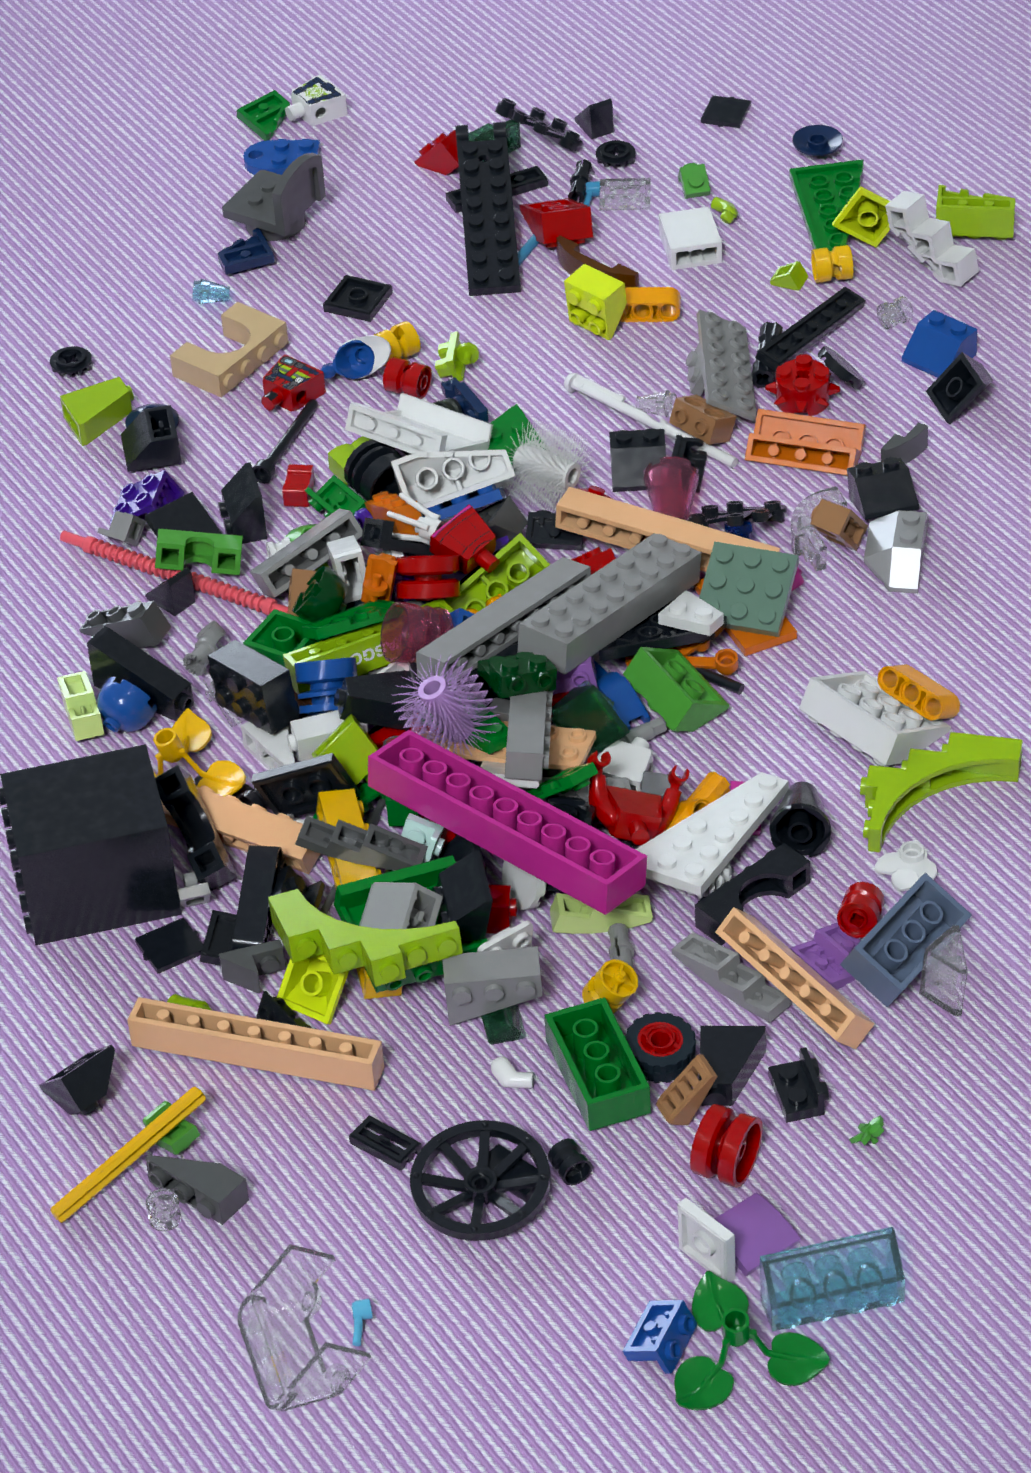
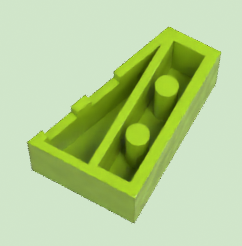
(976, 215)

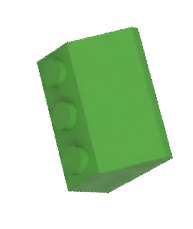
(674, 688)

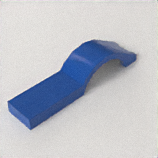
(620, 691)

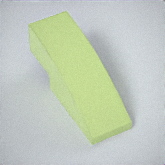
(80, 706)
(575, 917)

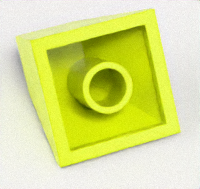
(864, 217)
(312, 988)

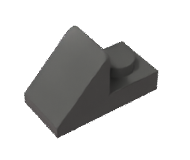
(248, 963)

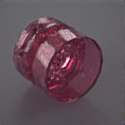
(411, 628)

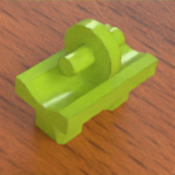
(455, 357)

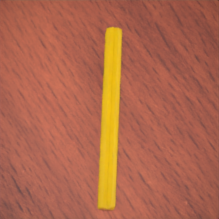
(127, 1154)

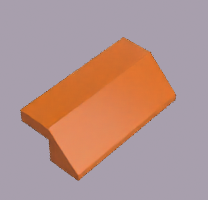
(805, 442)

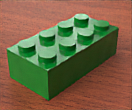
(597, 1064)

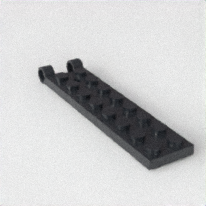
(488, 213)

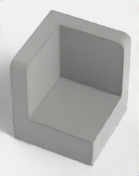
(124, 528)

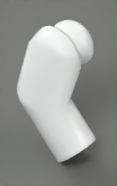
(508, 1076)

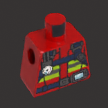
(291, 384)

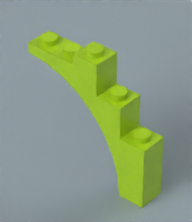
(962, 761)
(347, 946)

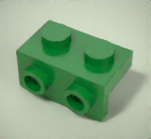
(334, 495)

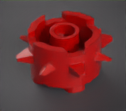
(802, 386)

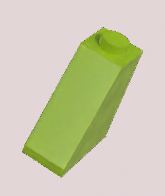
(96, 408)

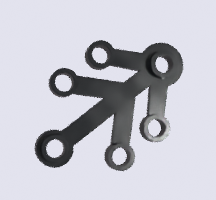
(568, 138)
(737, 514)

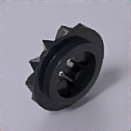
(606, 153)
(64, 360)

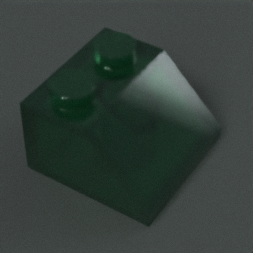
(589, 710)

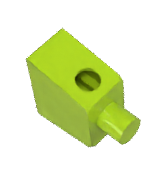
(351, 747)

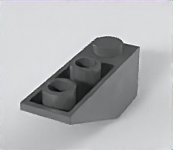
(138, 623)
(203, 1185)

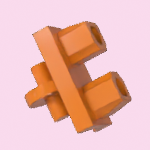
(379, 578)

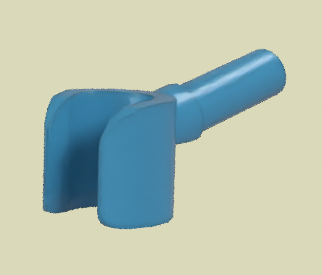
(592, 190)

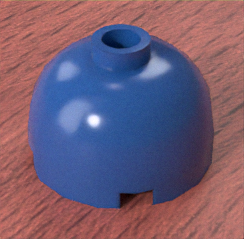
(124, 706)

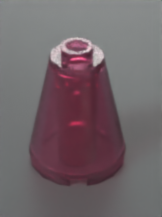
(671, 486)

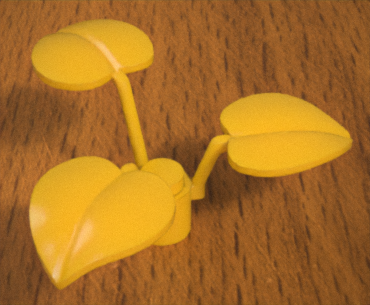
(192, 735)

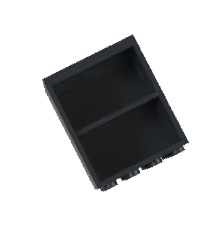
(89, 844)

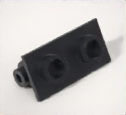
(278, 1011)

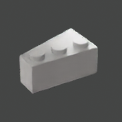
(490, 981)

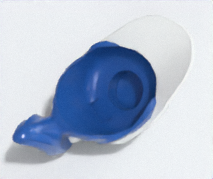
(359, 358)

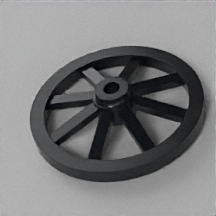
(480, 1183)

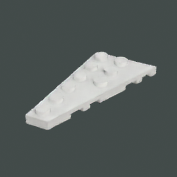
(705, 842)

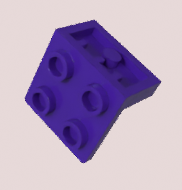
(148, 494)

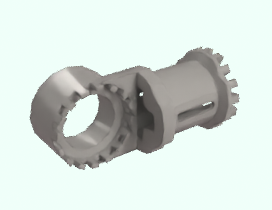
(206, 644)

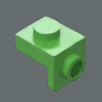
(694, 180)
(179, 1137)

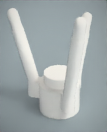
(424, 525)

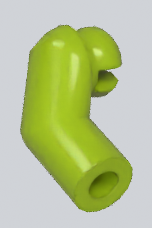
(727, 209)

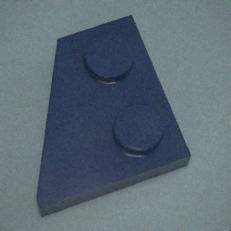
(246, 254)

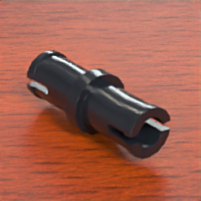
(579, 179)

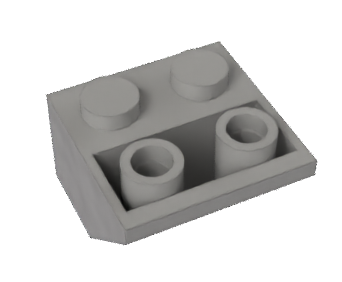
(400, 906)

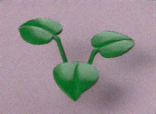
(725, 1306)

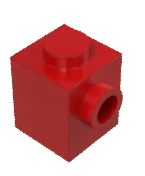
(502, 909)

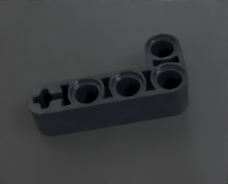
(253, 917)

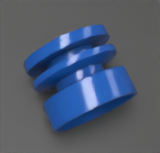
(324, 680)

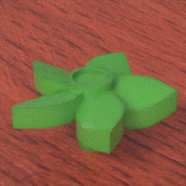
(869, 1131)

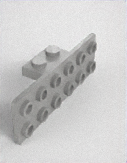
(722, 366)

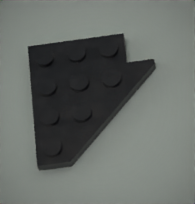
(653, 635)

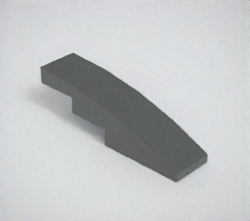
(352, 844)

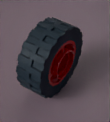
(661, 1045)

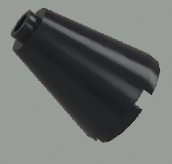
(801, 821)

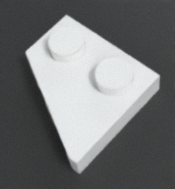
(691, 614)

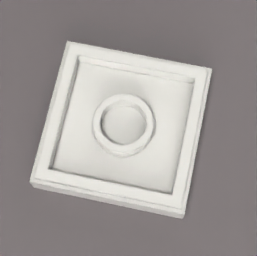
(706, 1240)

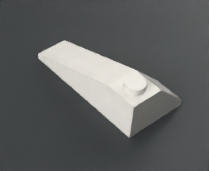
(449, 474)

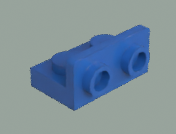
(661, 1334)

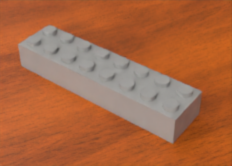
(610, 602)

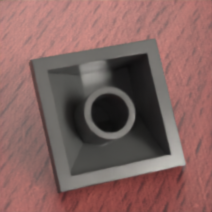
(504, 518)

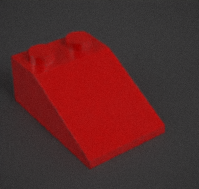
(558, 218)

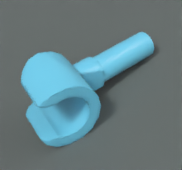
(361, 1311)

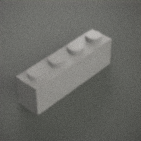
(304, 552)

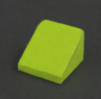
(790, 276)

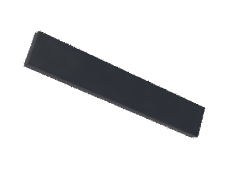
(810, 328)

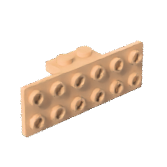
(567, 748)

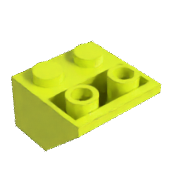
(595, 300)

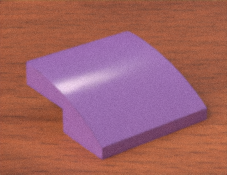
(826, 954)
(757, 1231)

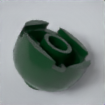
(322, 597)

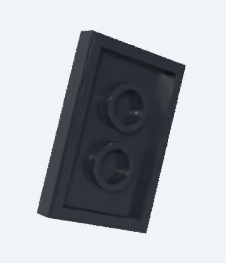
(296, 786)

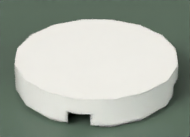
(523, 886)

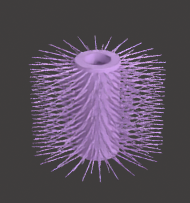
(446, 708)

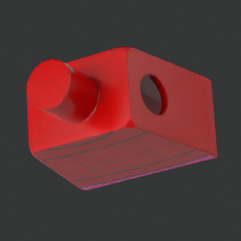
(469, 538)

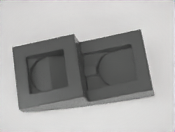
(907, 447)

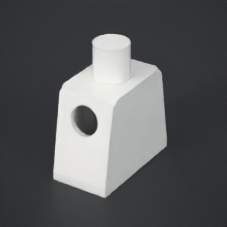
(629, 761)

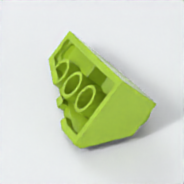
(517, 564)

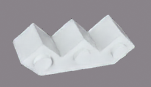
(931, 239)

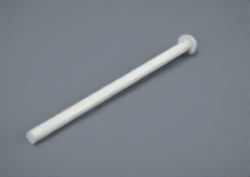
(577, 382)

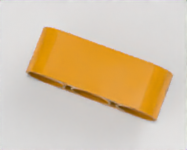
(651, 304)
(918, 692)

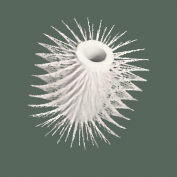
(546, 466)

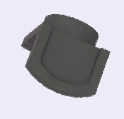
(278, 201)

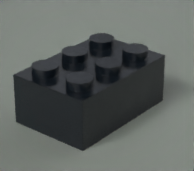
(253, 687)

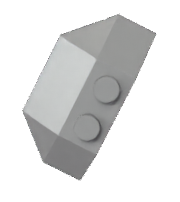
(897, 549)

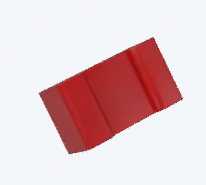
(297, 480)

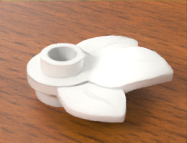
(906, 865)

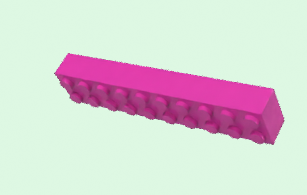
(507, 821)

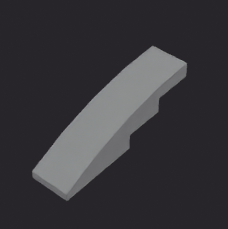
(726, 974)

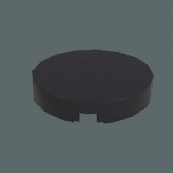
(841, 367)

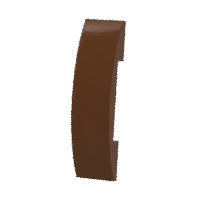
(571, 260)

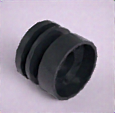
(370, 469)

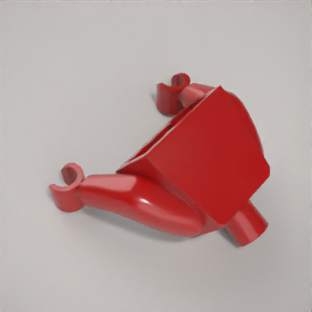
(629, 812)

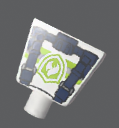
(317, 102)

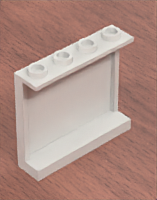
(419, 427)

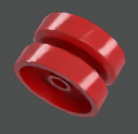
(428, 577)
(726, 1145)

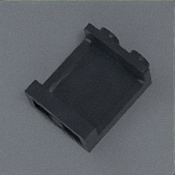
(378, 534)

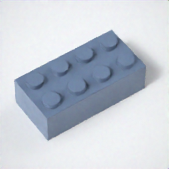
(896, 945)

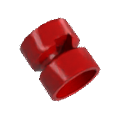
(406, 377)
(860, 909)

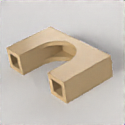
(221, 372)

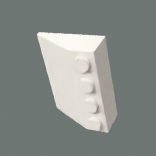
(869, 717)

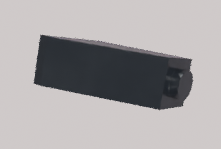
(372, 700)
(733, 1057)

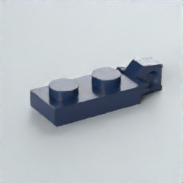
(467, 399)

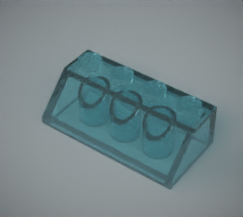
(831, 1279)

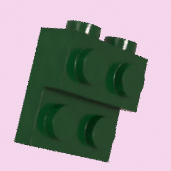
(518, 674)

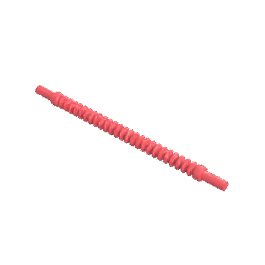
(219, 589)

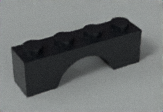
(204, 845)
(777, 873)

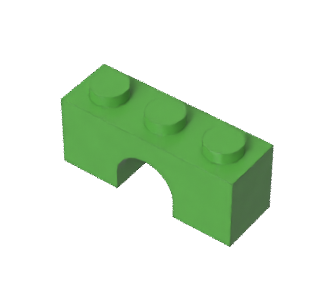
(180, 547)

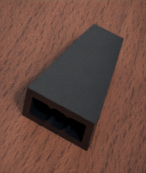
(116, 657)

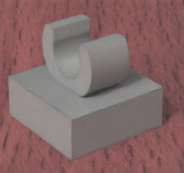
(193, 893)

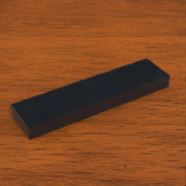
(521, 182)

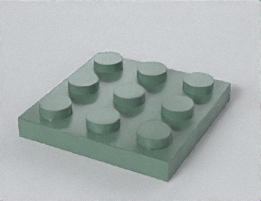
(750, 586)

